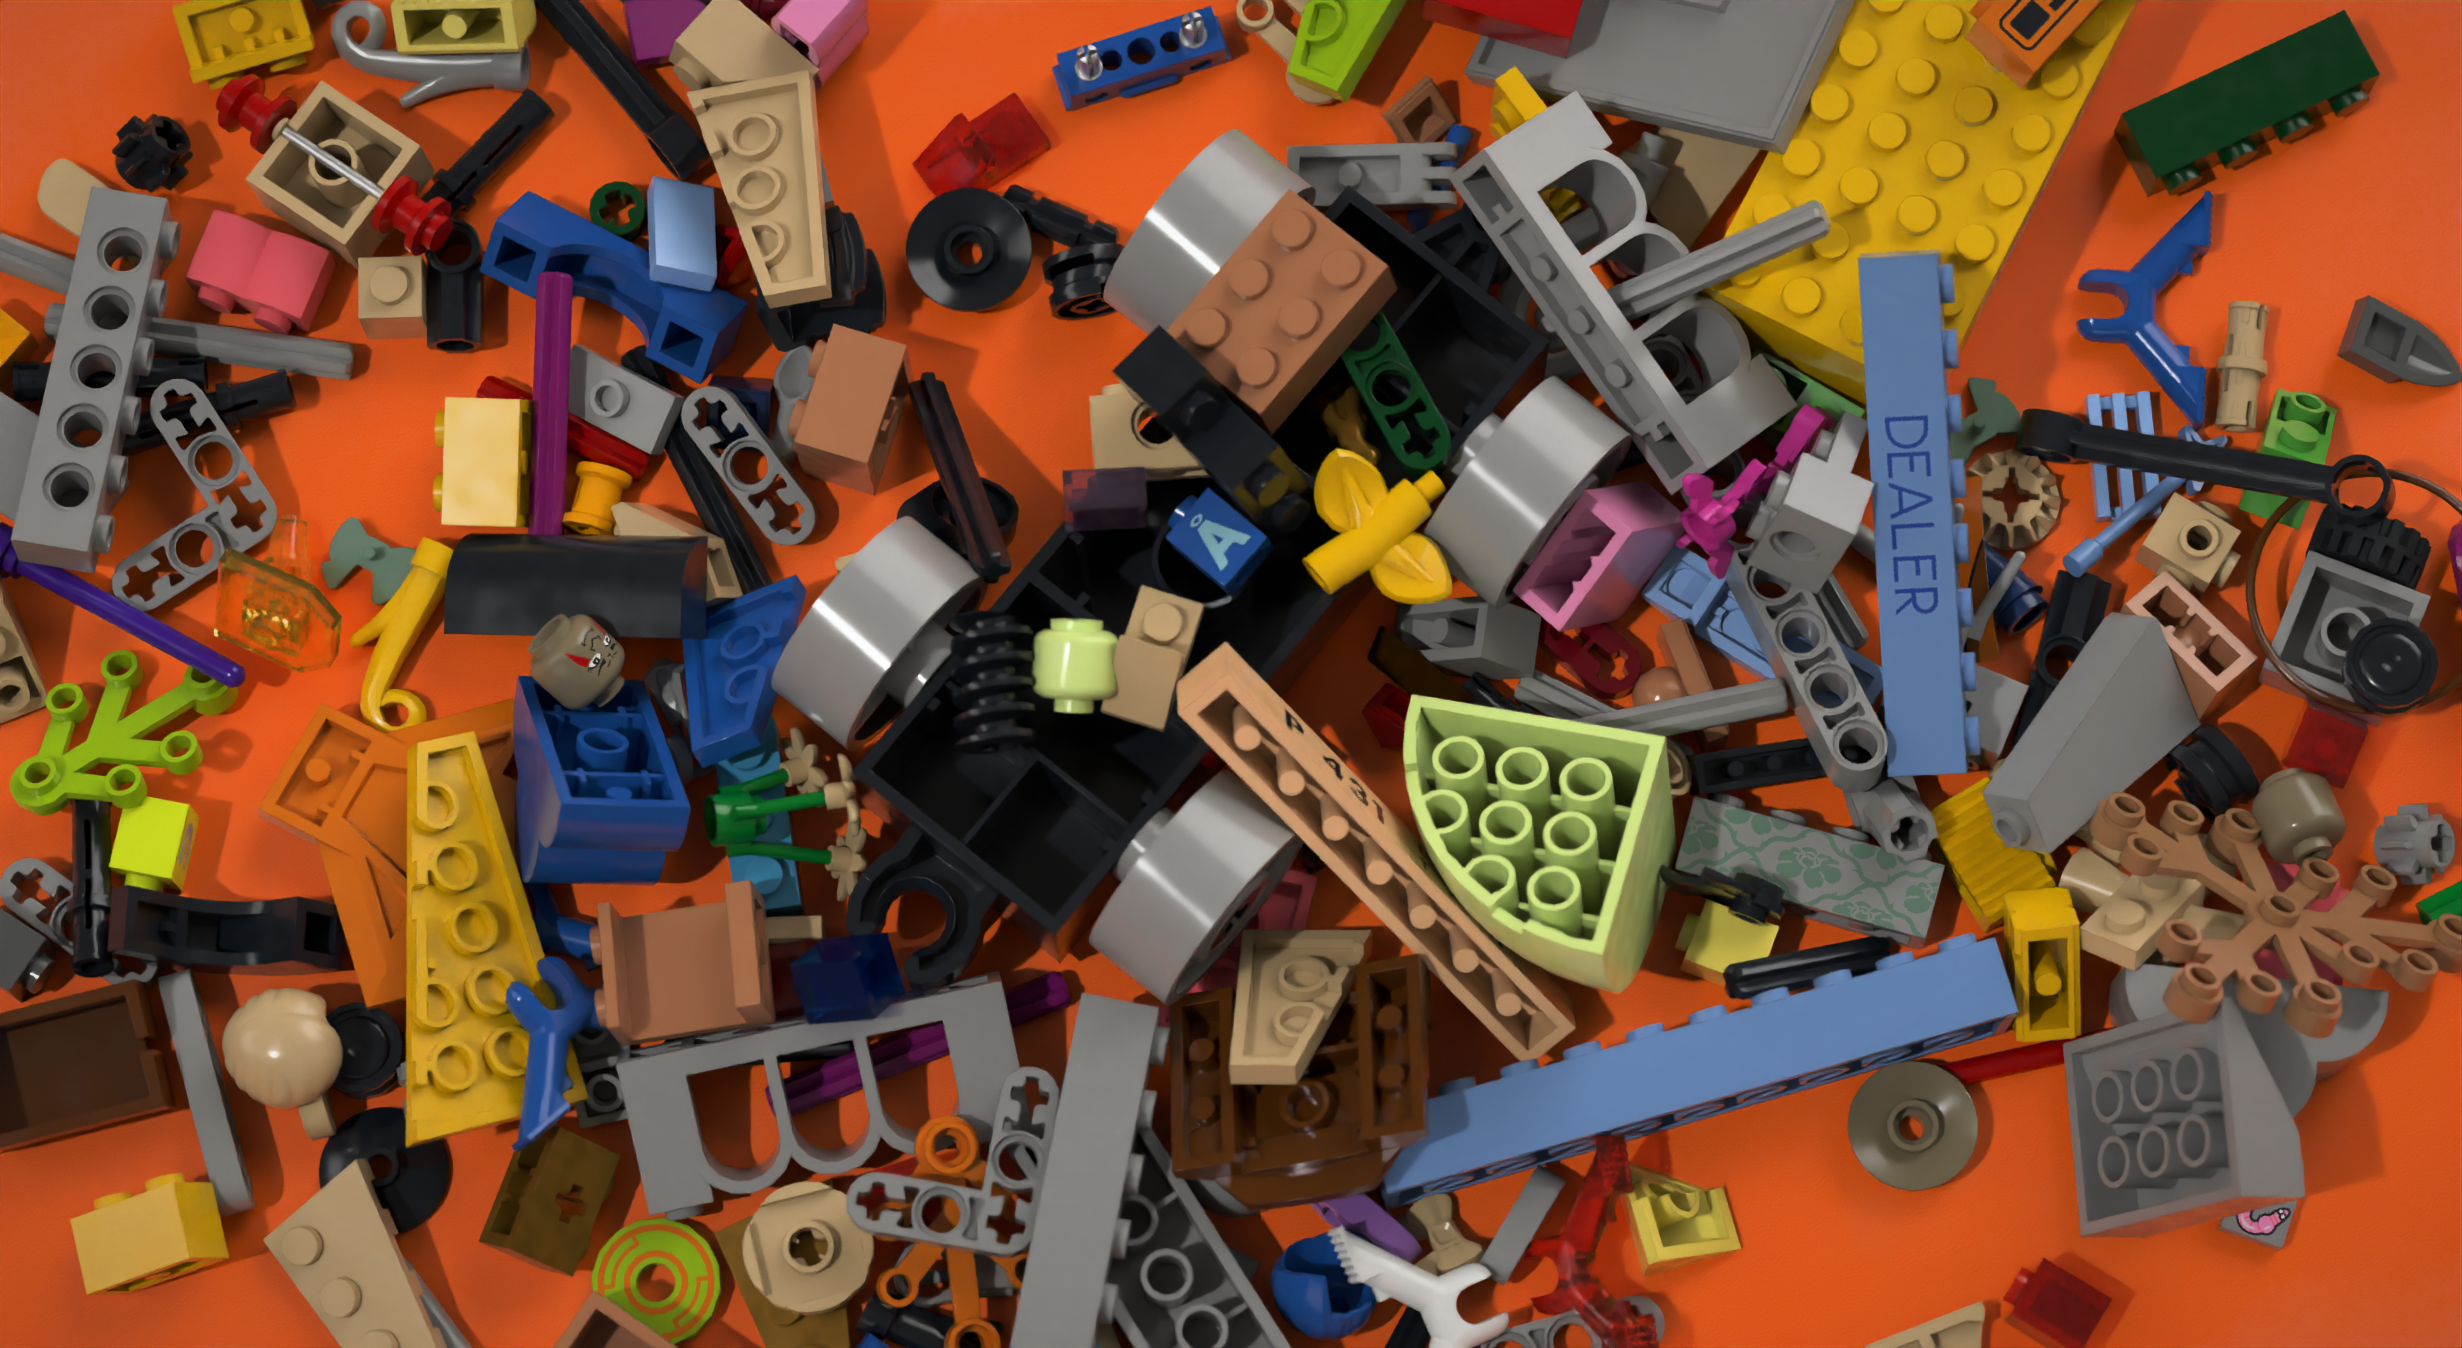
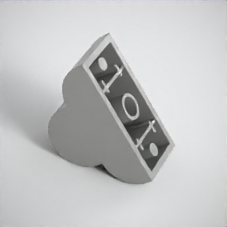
(2289, 1056)

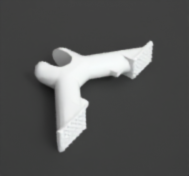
(1418, 1289)

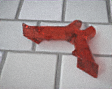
(1576, 1256)

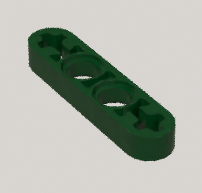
(1391, 359)

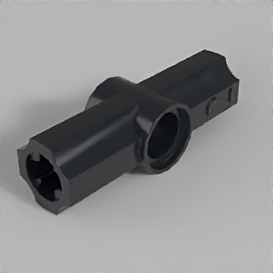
(2070, 621)

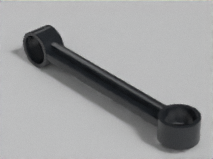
(664, 129)
(2066, 439)

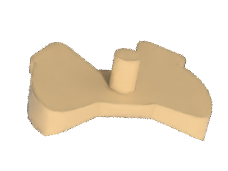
(1432, 1221)

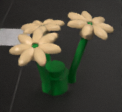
(736, 817)

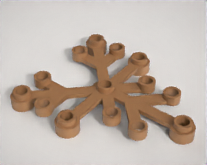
(2271, 919)

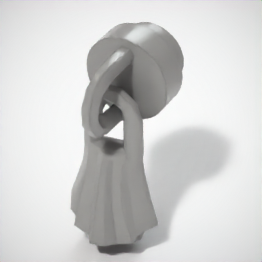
(668, 685)

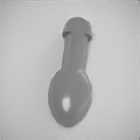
(790, 384)

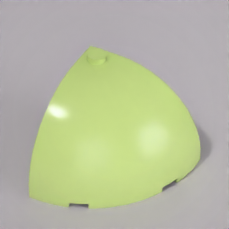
(1545, 831)

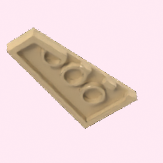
(771, 174)
(351, 1267)

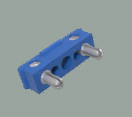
(1086, 82)

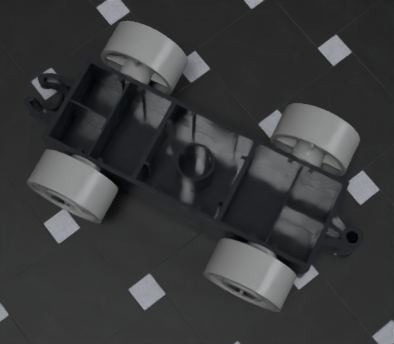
(1134, 816)

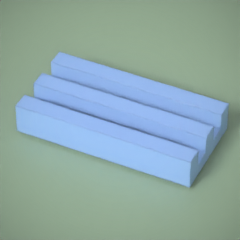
(2118, 405)

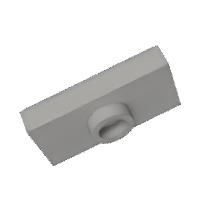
(621, 400)

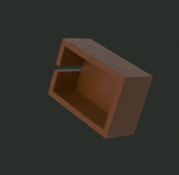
(79, 1064)

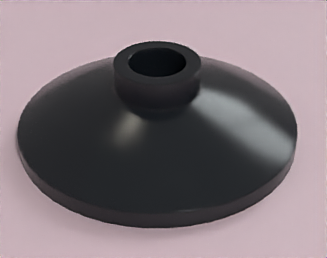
(962, 220)
(417, 1173)

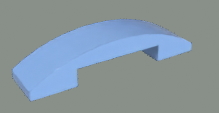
(1690, 592)

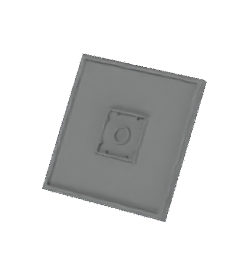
(1686, 64)

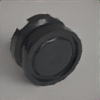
(1080, 280)
(2389, 667)
(371, 1050)

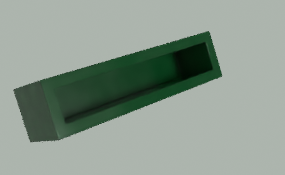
(2247, 104)

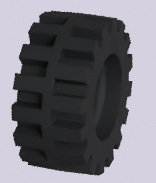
(2379, 549)

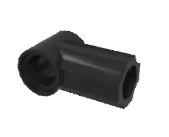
(456, 295)

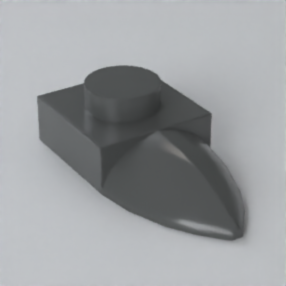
(2396, 346)

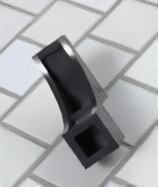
(1217, 434)

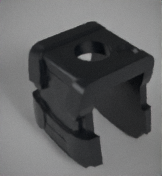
(856, 289)

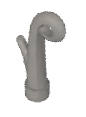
(436, 71)

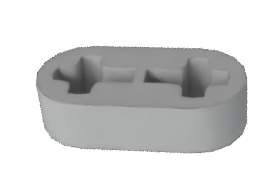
(1522, 1223)

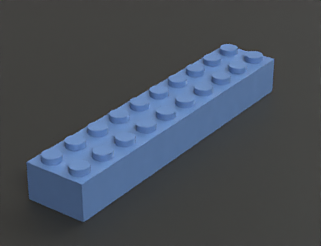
(1705, 1067)

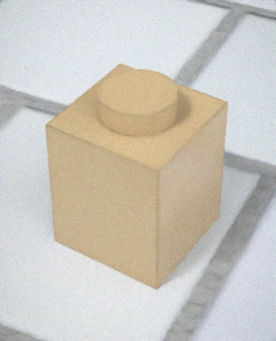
(393, 297)

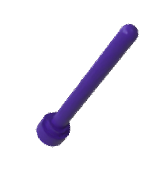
(120, 614)

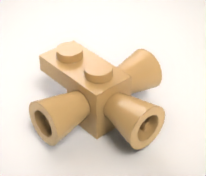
(2135, 908)

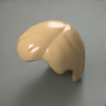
(282, 1048)

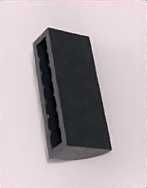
(621, 581)

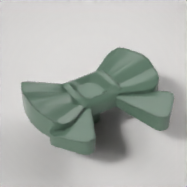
(1993, 417)
(354, 547)

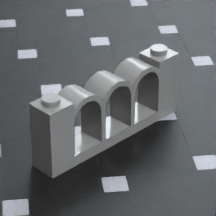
(1567, 151)
(666, 1126)

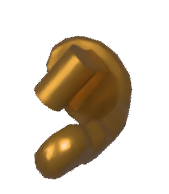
(1344, 419)

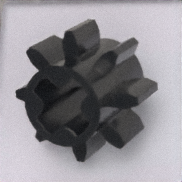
(152, 153)

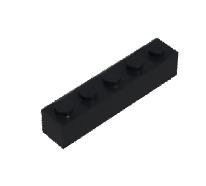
(1762, 765)

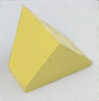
(1676, 1221)

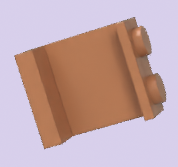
(684, 968)

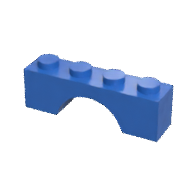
(680, 324)

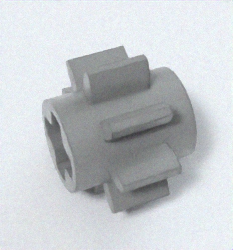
(2414, 844)

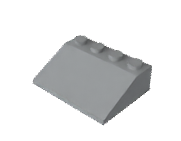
(2176, 1126)

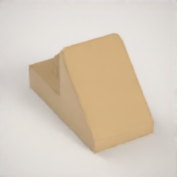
(1153, 657)

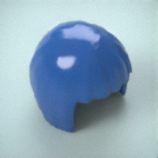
(1315, 1292)

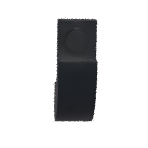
(226, 936)

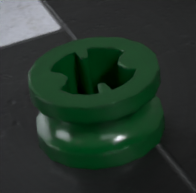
(627, 193)

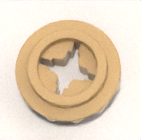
(2032, 518)

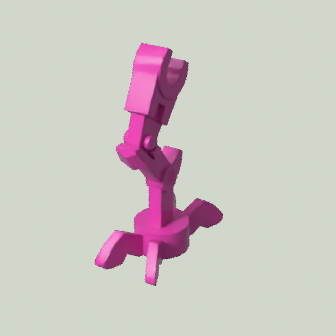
(1710, 520)

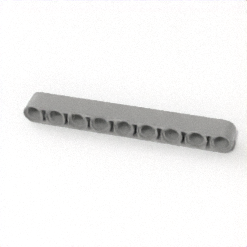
(1790, 616)

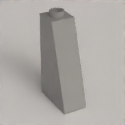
(2093, 736)

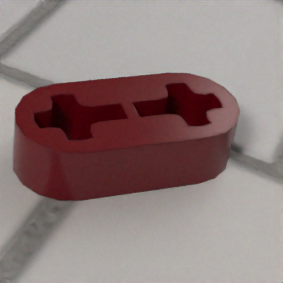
(1584, 666)

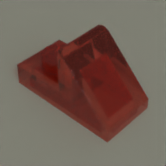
(982, 149)

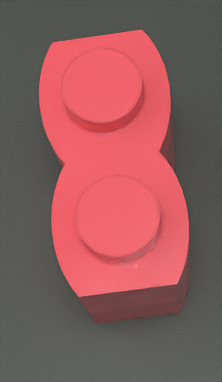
(260, 272)

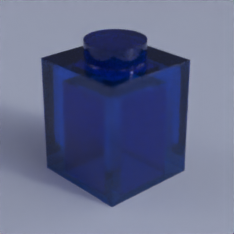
(847, 978)

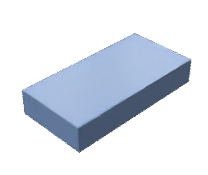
(681, 234)

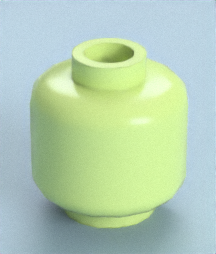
(1074, 664)

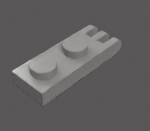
(1385, 174)

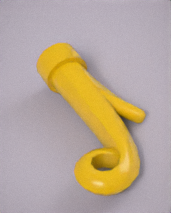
(399, 627)

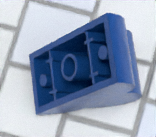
(594, 789)

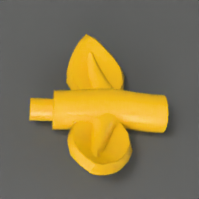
(1377, 531)

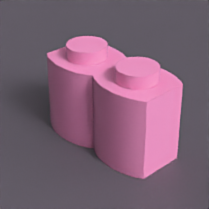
(823, 31)

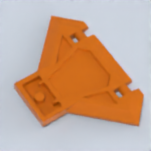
(350, 800)

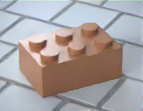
(1283, 310)

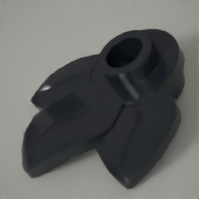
(1747, 895)

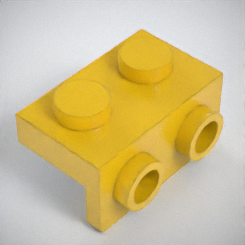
(241, 34)

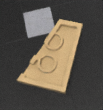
(1288, 998)

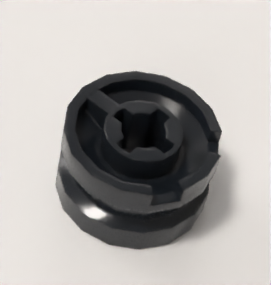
(2212, 772)

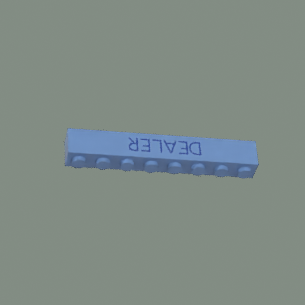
(1915, 512)

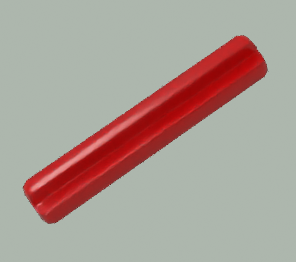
(583, 437)

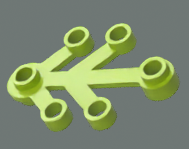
(114, 739)

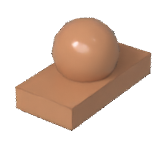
(1680, 678)

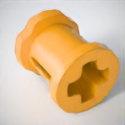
(597, 491)

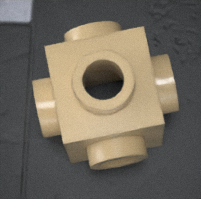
(2191, 544)

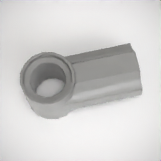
(1894, 816)

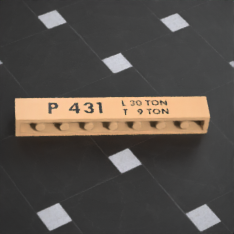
(1370, 851)

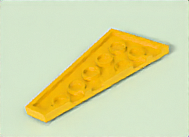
(464, 949)

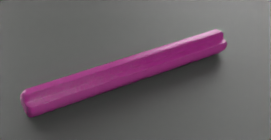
(550, 403)
(913, 1047)

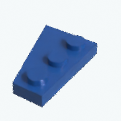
(734, 669)

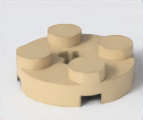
(789, 1281)

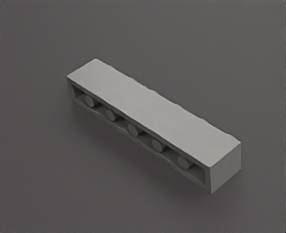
(1089, 1174)

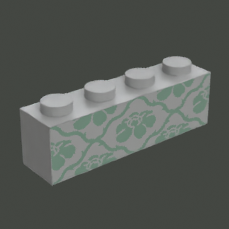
(1823, 874)

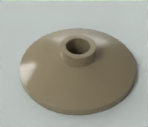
(1921, 1094)

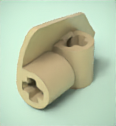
(1697, 180)

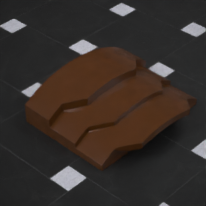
(1331, 1129)

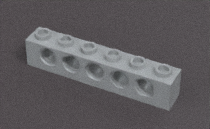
(113, 227)

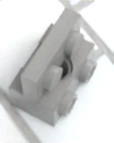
(1812, 510)

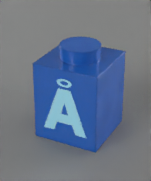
(1218, 540)

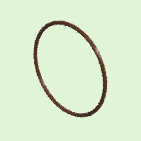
(2252, 607)

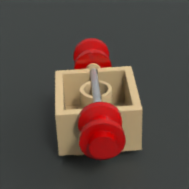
(335, 170)

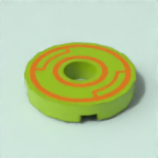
(667, 1245)

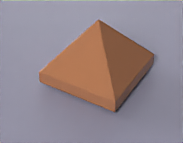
(1420, 114)

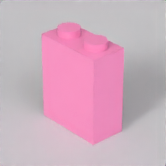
(1601, 556)

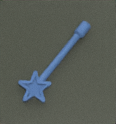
(2091, 550)

